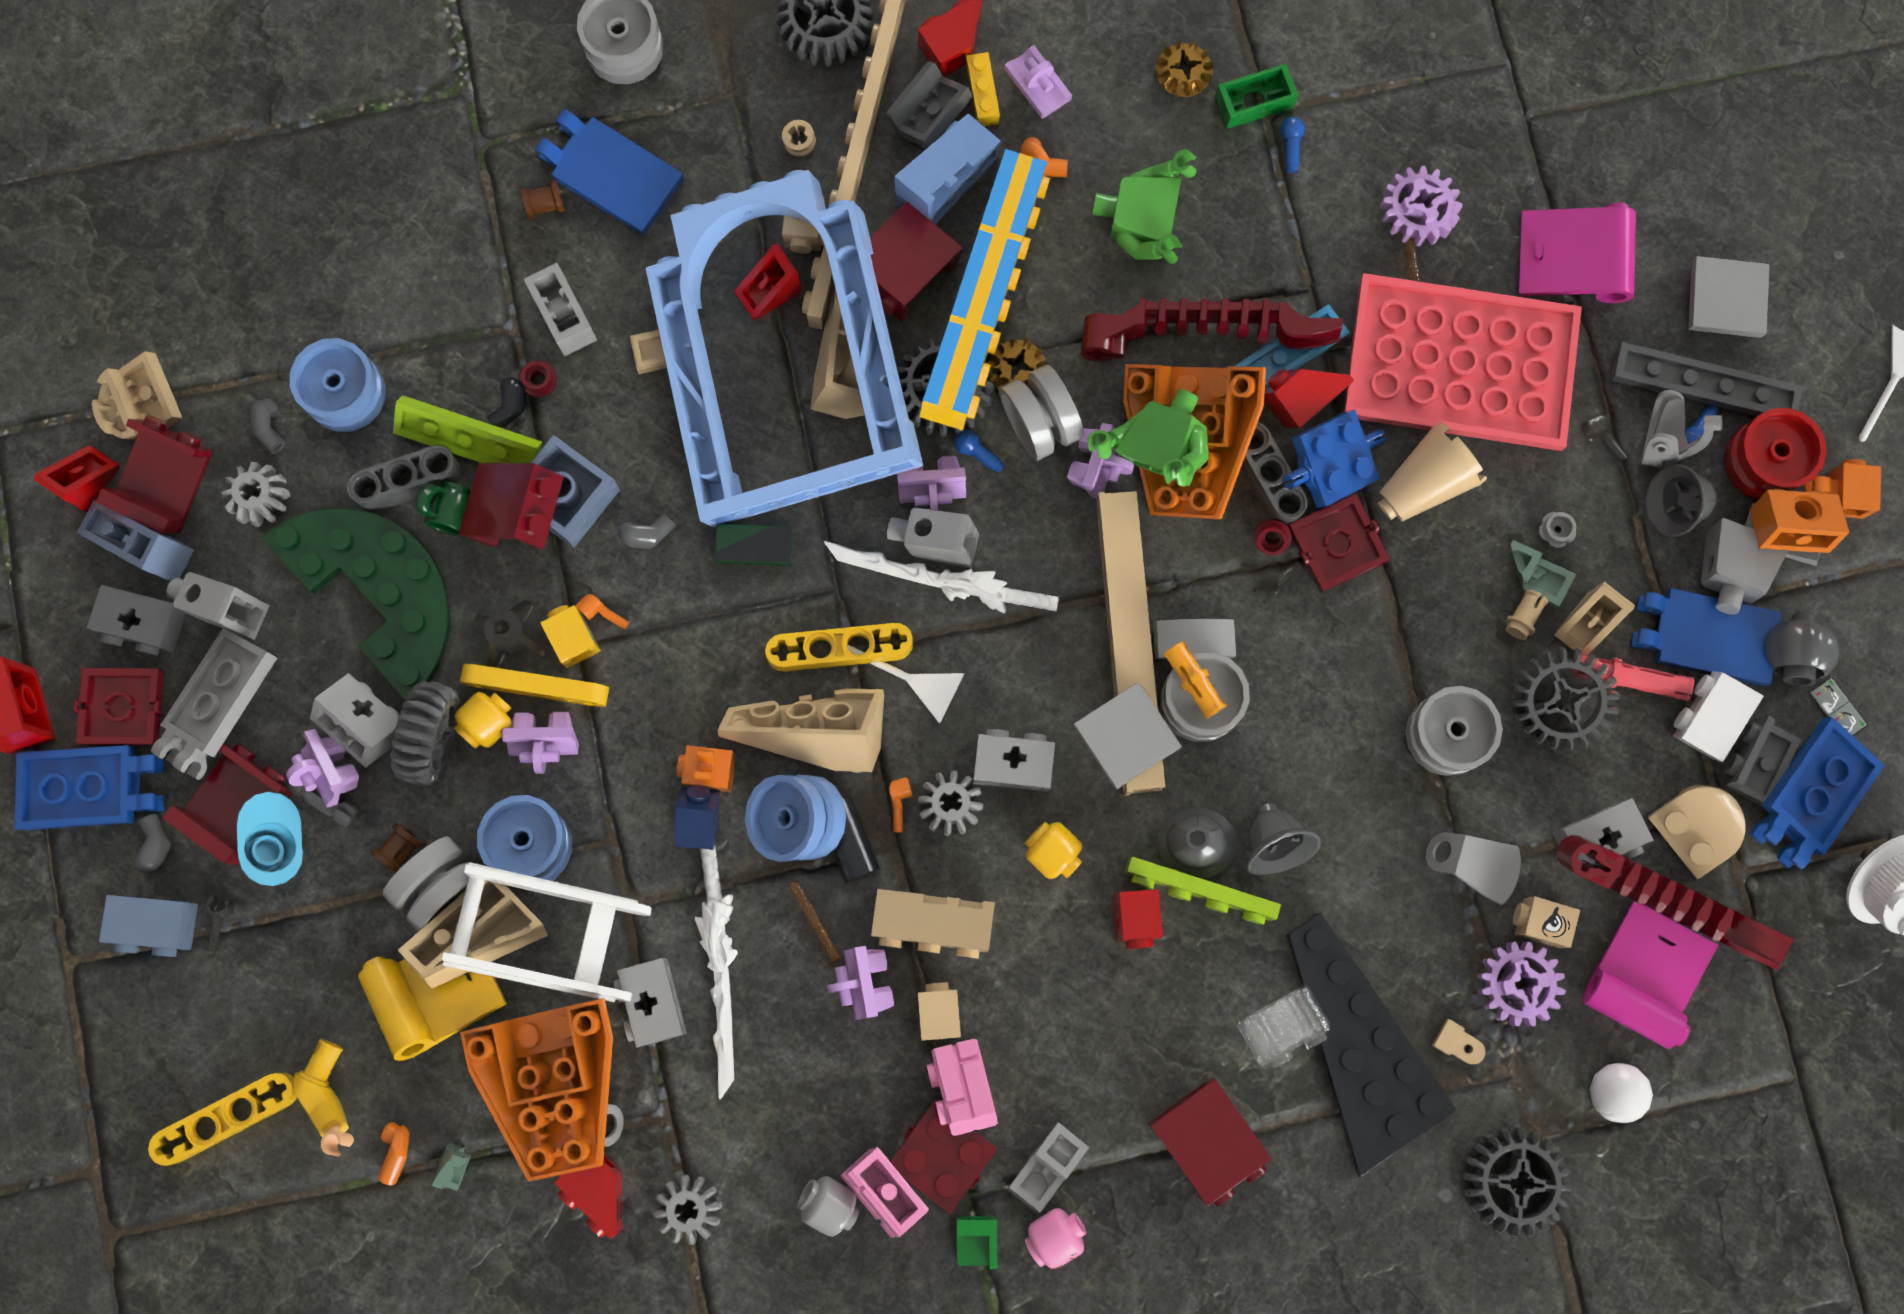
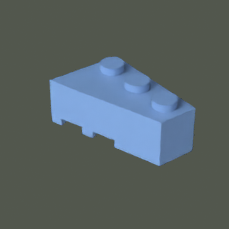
(947, 168)

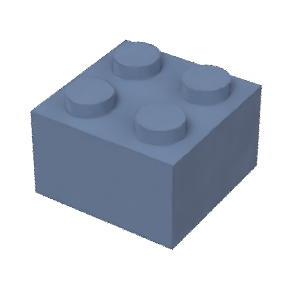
(583, 491)

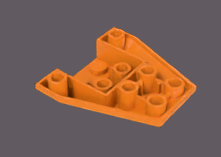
(1230, 410)
(547, 1085)

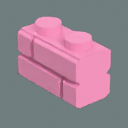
(963, 1087)
(884, 1192)

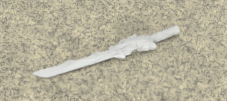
(952, 583)
(720, 954)

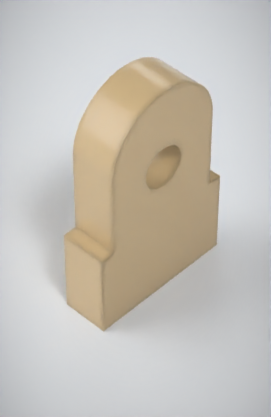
(1452, 1041)

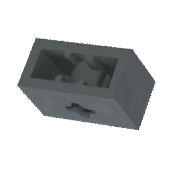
(116, 611)

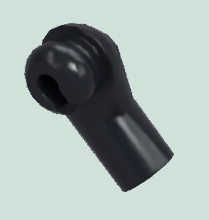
(511, 402)

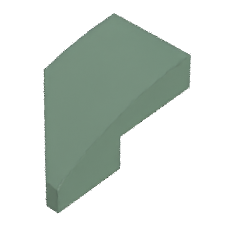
(1541, 575)
(451, 1167)

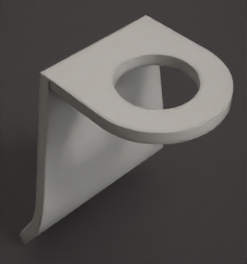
(1481, 863)

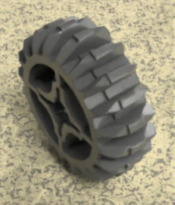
(826, 35)
(913, 386)
(1582, 691)
(424, 733)
(1516, 1196)

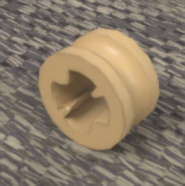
(801, 149)

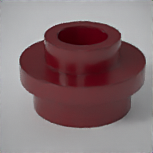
(536, 368)
(1270, 546)

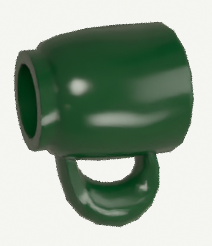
(443, 506)

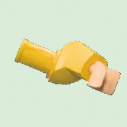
(320, 1100)

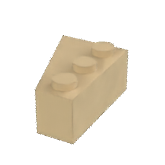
(932, 922)
(499, 929)

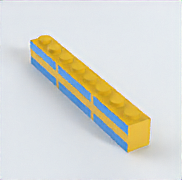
(983, 291)

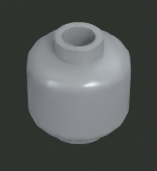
(828, 1206)

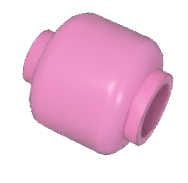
(1055, 1238)

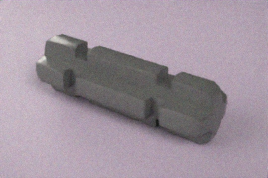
(344, 812)

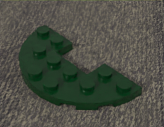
(389, 571)

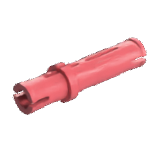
(1643, 678)

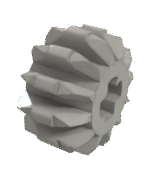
(255, 508)
(948, 790)
(695, 1222)

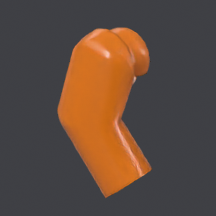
(1054, 167)
(396, 1157)

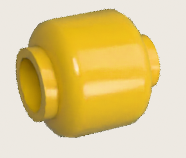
(483, 719)
(1053, 850)

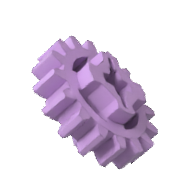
(1420, 206)
(1525, 998)

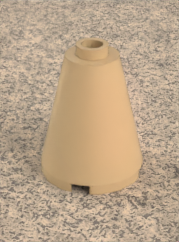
(1430, 476)

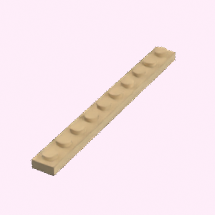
(858, 138)

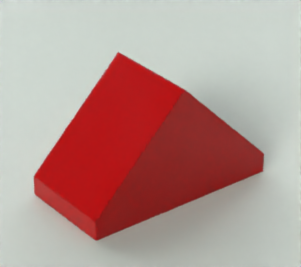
(769, 284)
(79, 476)

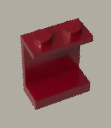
(908, 257)
(158, 476)
(511, 503)
(214, 808)
(1211, 1142)

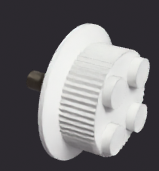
(1878, 886)

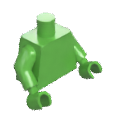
(1147, 209)
(1159, 439)

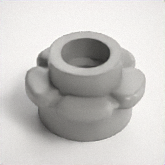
(1564, 522)

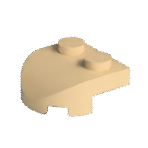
(132, 394)
(1701, 826)

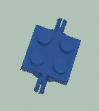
(1335, 458)

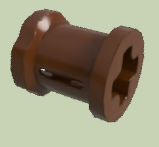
(542, 199)
(397, 847)

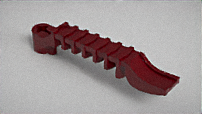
(1107, 334)
(1674, 900)

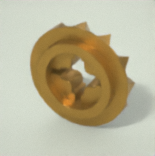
(1174, 80)
(1011, 351)

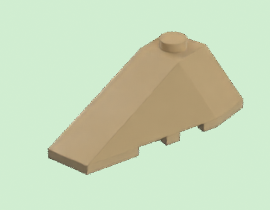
(835, 380)
(825, 732)

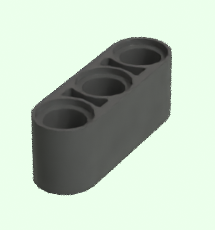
(387, 474)
(1270, 493)

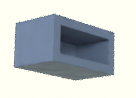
(148, 923)

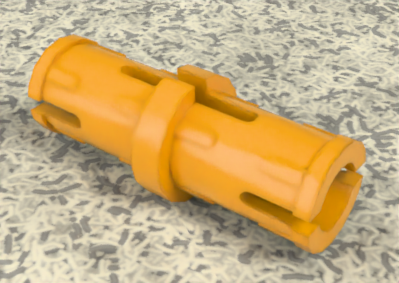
(1194, 679)

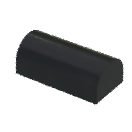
(854, 851)

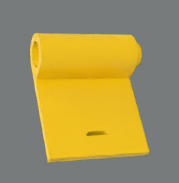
(421, 1017)

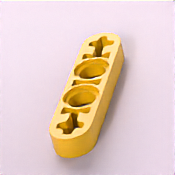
(839, 640)
(534, 685)
(224, 1120)

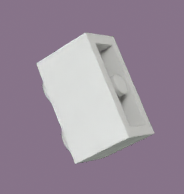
(1716, 715)

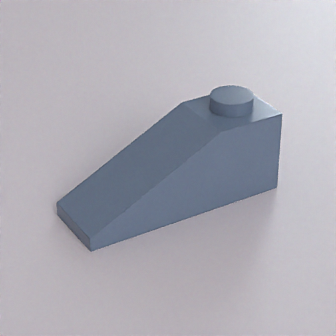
(135, 542)

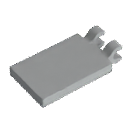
(212, 702)

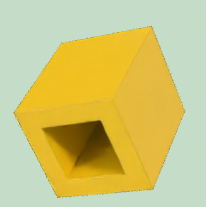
(569, 635)

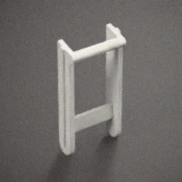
(593, 946)

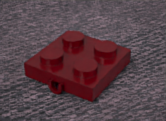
(1338, 543)
(119, 706)
(939, 1162)

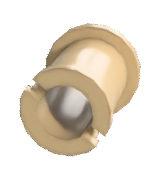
(1526, 614)

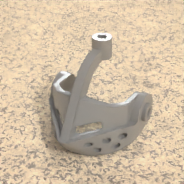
(1666, 434)

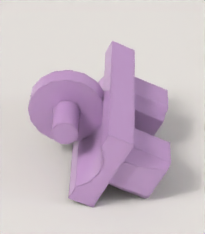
(1038, 82)
(1099, 471)
(933, 486)
(540, 744)
(315, 768)
(856, 984)

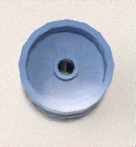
(337, 385)
(795, 817)
(504, 834)

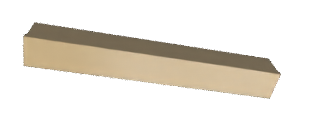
(1127, 610)

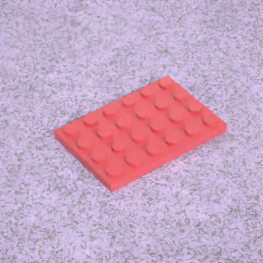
(1463, 359)

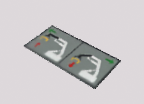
(1837, 705)

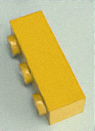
(982, 89)

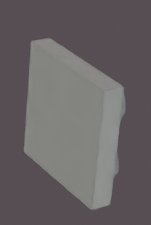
(1729, 297)
(1127, 735)

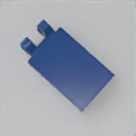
(611, 172)
(1705, 640)
(83, 787)
(1817, 793)

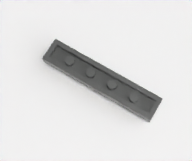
(1702, 381)

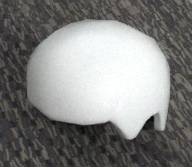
(1621, 1093)

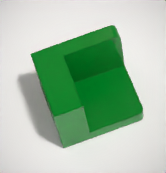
(976, 1241)

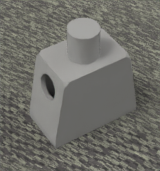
(937, 536)
(1737, 565)
(210, 602)

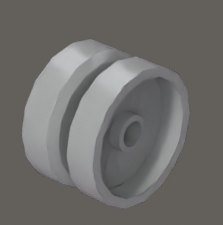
(620, 39)
(1041, 412)
(1185, 716)
(1476, 726)
(428, 882)

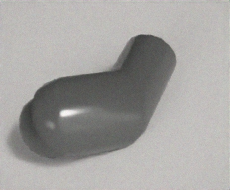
(261, 425)
(645, 536)
(155, 846)

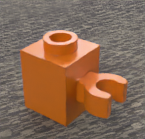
(1855, 483)
(707, 768)

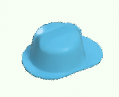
(269, 839)

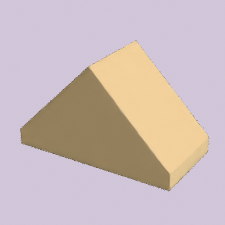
(1594, 618)

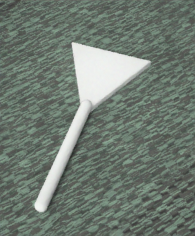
(1897, 372)
(933, 689)

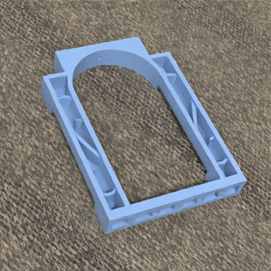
(676, 301)

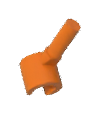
(591, 605)
(899, 790)

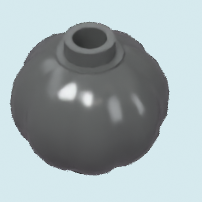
(1803, 648)

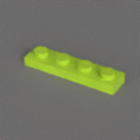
(461, 434)
(1217, 896)

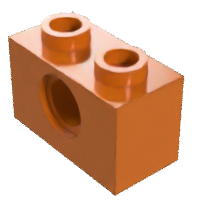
(1799, 521)

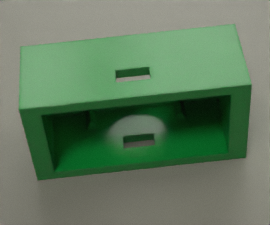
(1272, 84)

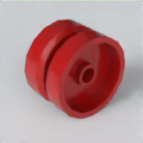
(1775, 452)

